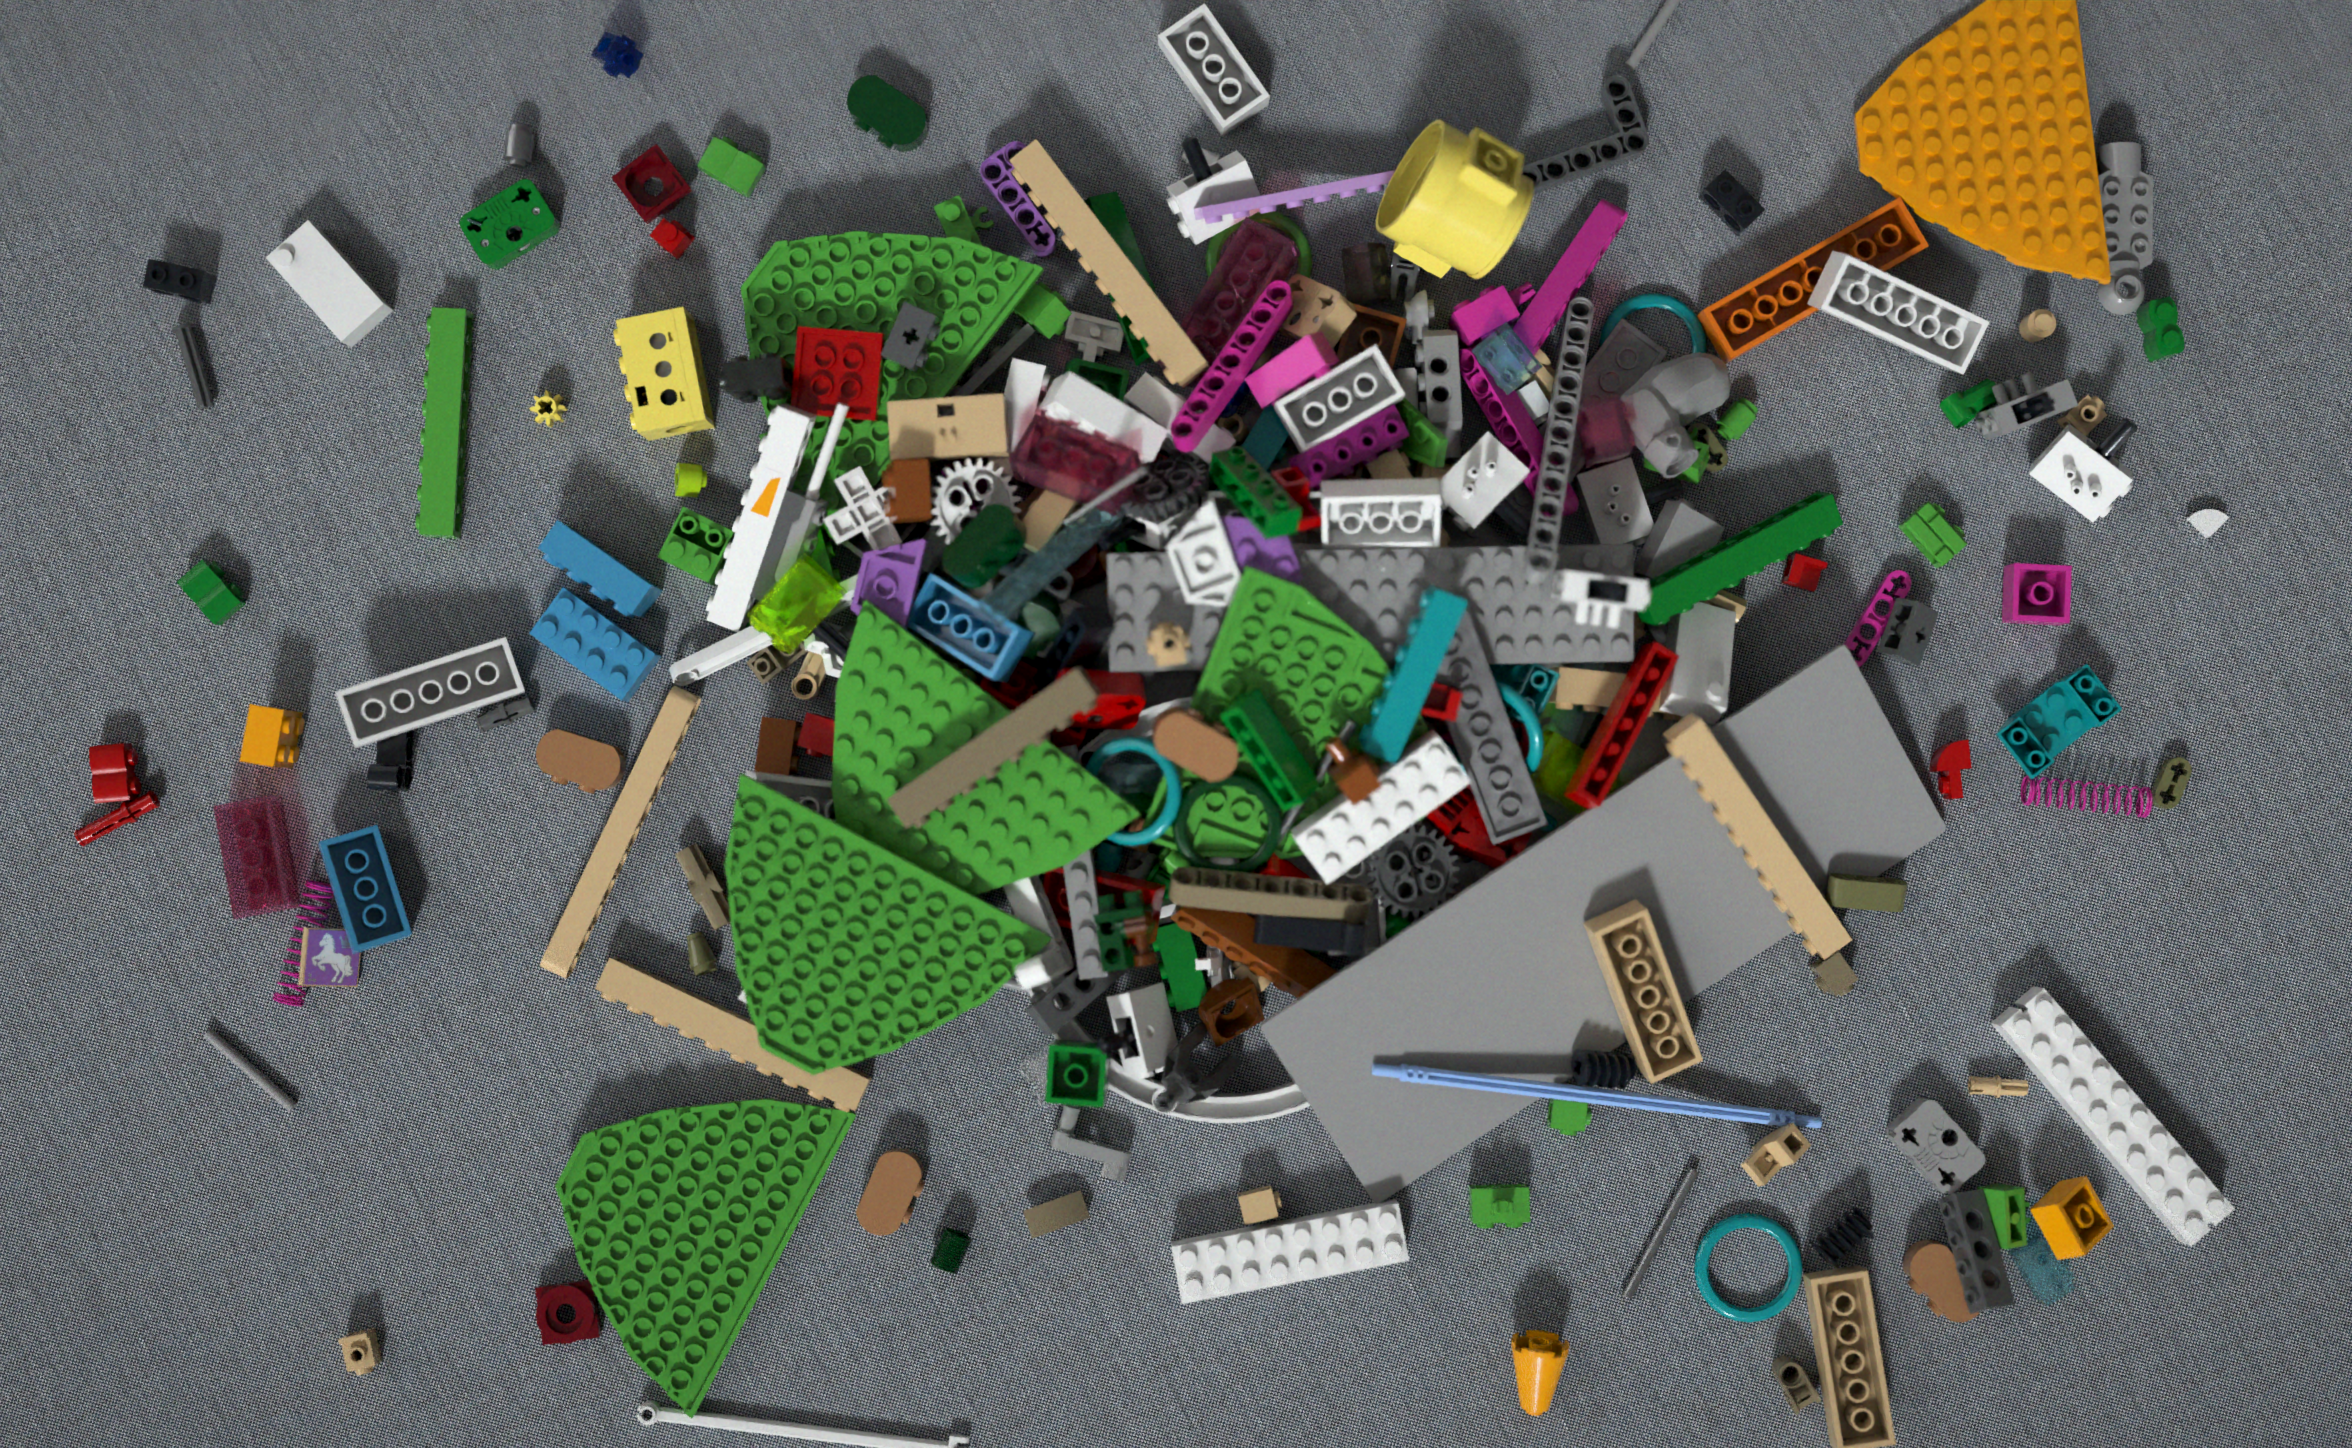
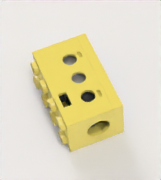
(666, 360)

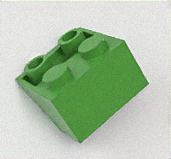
(696, 545)

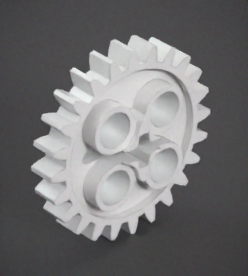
(950, 516)

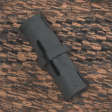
(505, 713)

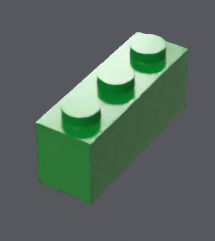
(1179, 967)

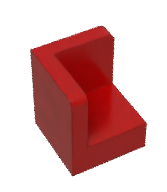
(1803, 572)
(1442, 701)

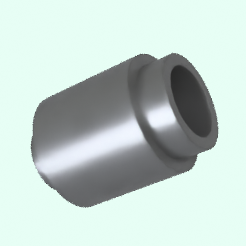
(519, 145)

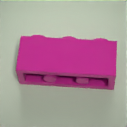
(1292, 369)

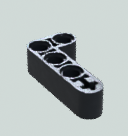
(392, 764)
(1311, 934)

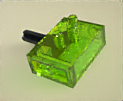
(798, 607)
(1559, 764)

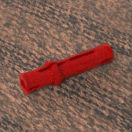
(126, 813)

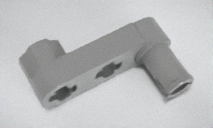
(1114, 1159)

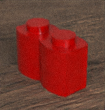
(114, 772)

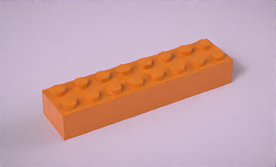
(1782, 294)

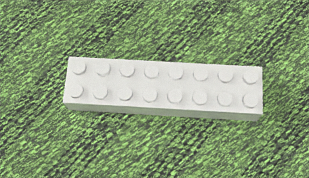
(1289, 1251)

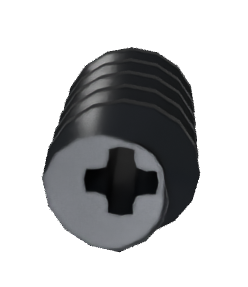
(1603, 1068)
(1844, 1237)

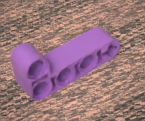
(1021, 204)

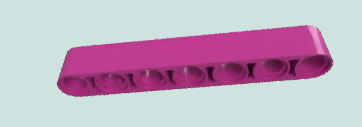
(1569, 274)
(1231, 378)
(1511, 424)

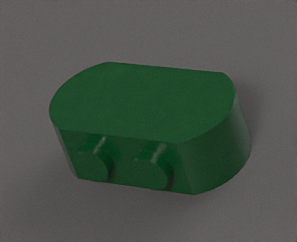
(887, 114)
(984, 546)

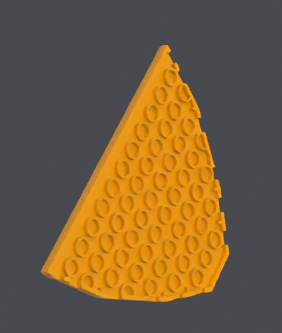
(1996, 137)

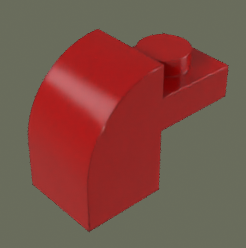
(1297, 487)

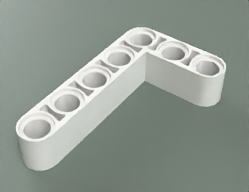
(1034, 908)

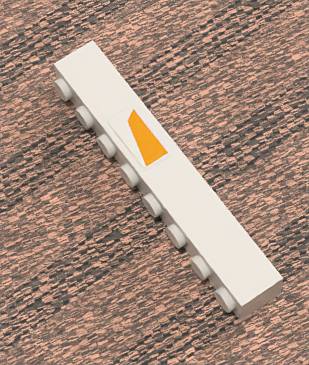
(771, 477)

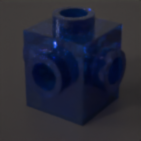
(617, 55)

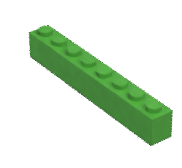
(445, 423)

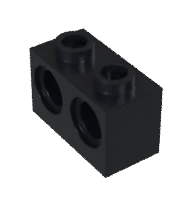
(1731, 202)
(179, 281)

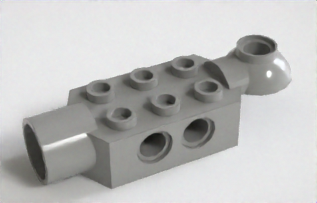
(2127, 223)
(1440, 350)

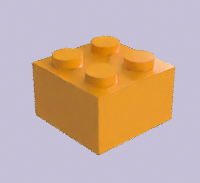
(271, 736)
(2072, 1218)

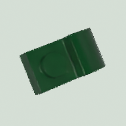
(1043, 618)

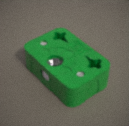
(503, 218)

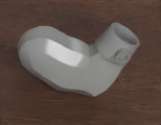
(1669, 400)

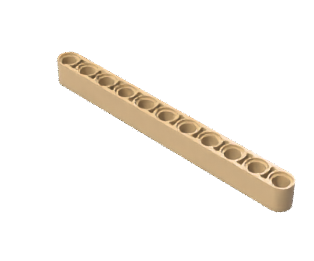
(620, 832)

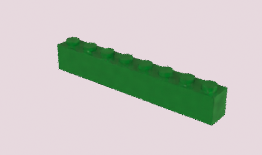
(1740, 556)

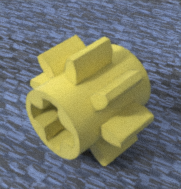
(554, 404)

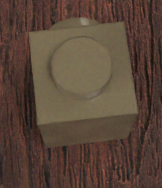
(1833, 975)

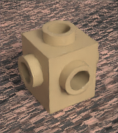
(1175, 652)

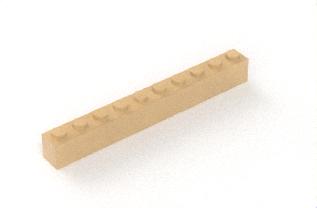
(1109, 263)
(1757, 836)
(722, 1030)

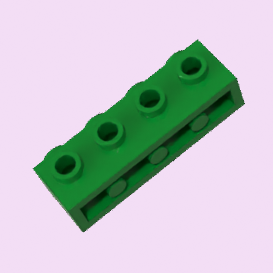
(1254, 493)
(1270, 749)

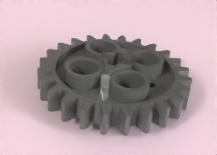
(1167, 487)
(1436, 862)

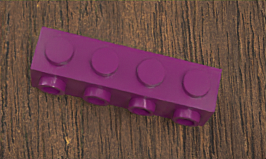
(1352, 446)

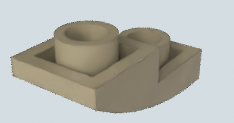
(771, 662)
(1056, 1214)

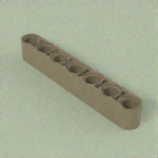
(1270, 895)

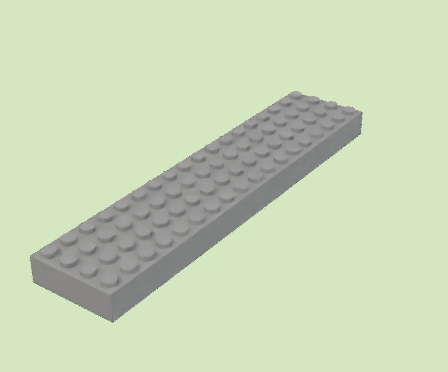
(1380, 594)

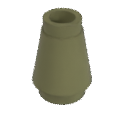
(701, 956)

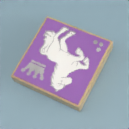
(328, 959)

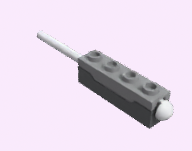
(798, 518)

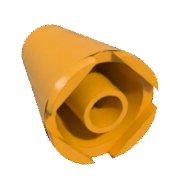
(1538, 1367)

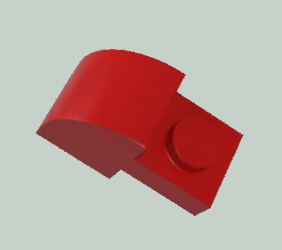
(1949, 760)

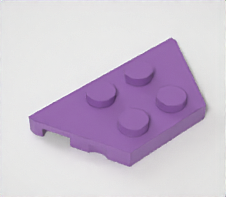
(1252, 549)
(890, 579)

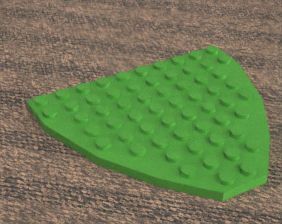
(1313, 679)

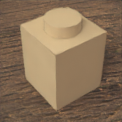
(1259, 1204)

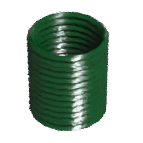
(950, 1250)

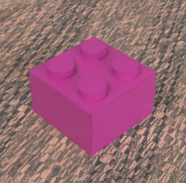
(2036, 594)

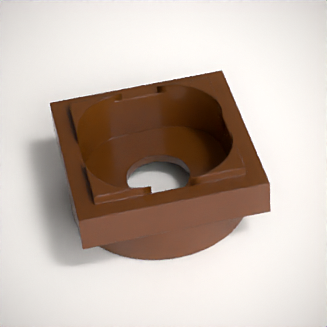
(1240, 1018)

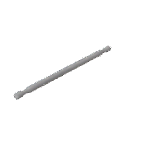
(1105, 495)

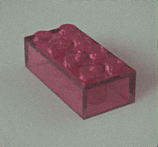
(1074, 463)
(257, 856)

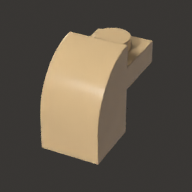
(1775, 1151)

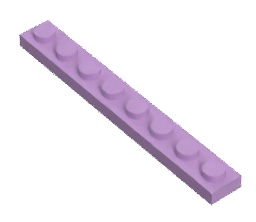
(1293, 198)

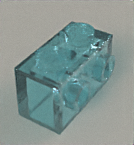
(1506, 358)
(2042, 1270)

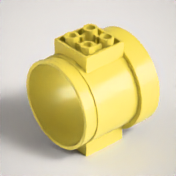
(1455, 201)

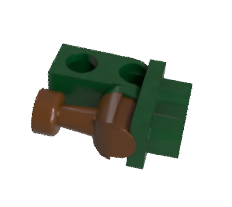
(1119, 925)

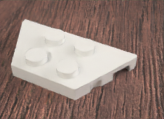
(1204, 560)

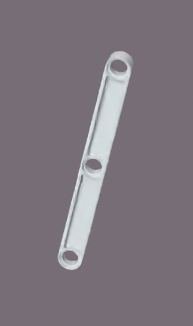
(737, 647)

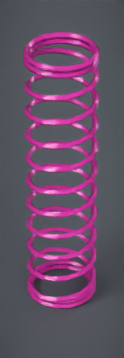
(2034, 788)
(295, 1000)

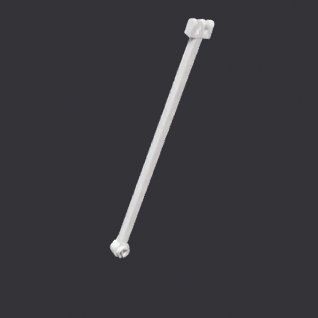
(791, 1429)

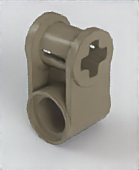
(1797, 1387)

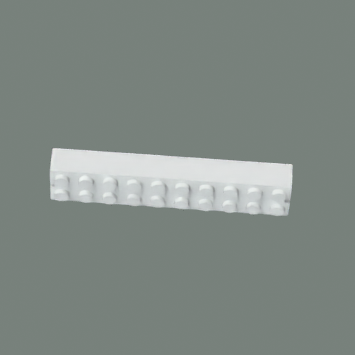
(2112, 1116)

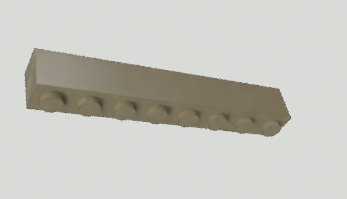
(994, 747)

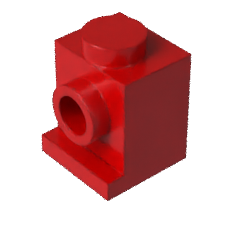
(672, 237)

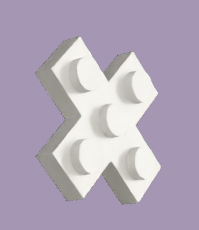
(863, 512)

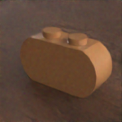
(1195, 743)
(580, 760)
(891, 1192)
(1935, 1275)

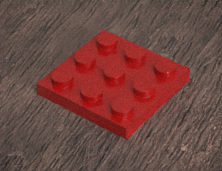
(837, 369)

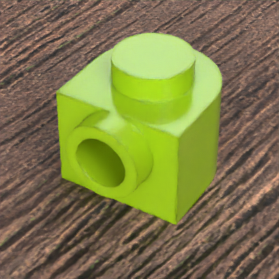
(689, 479)

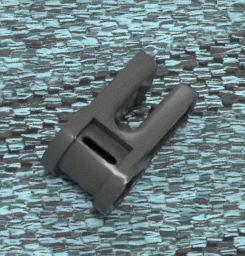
(1399, 267)

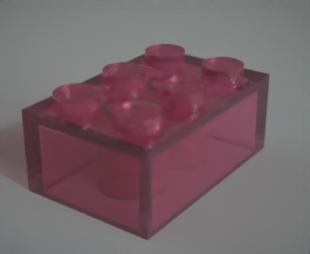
(1604, 431)

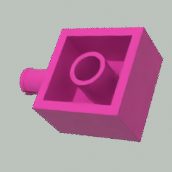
(1482, 317)

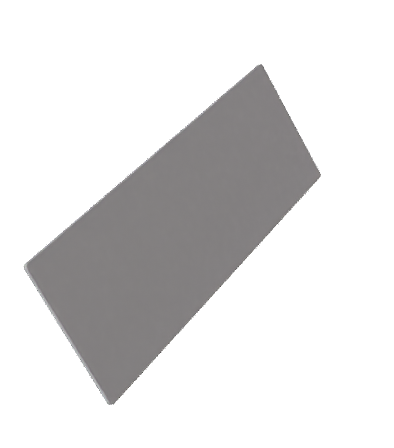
(1507, 968)

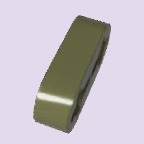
(1714, 446)
(2177, 786)

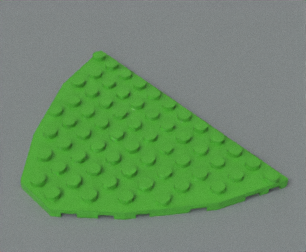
(860, 286)
(911, 709)
(849, 941)
(687, 1220)

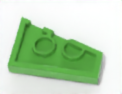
(1425, 440)

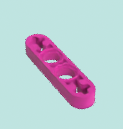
(1871, 617)

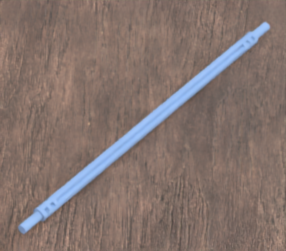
(1595, 1095)

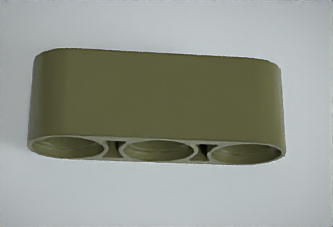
(1866, 892)

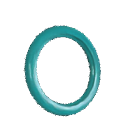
(1661, 301)
(1531, 721)
(1170, 771)
(1702, 1263)

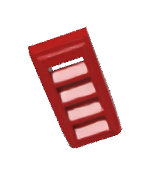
(1442, 820)

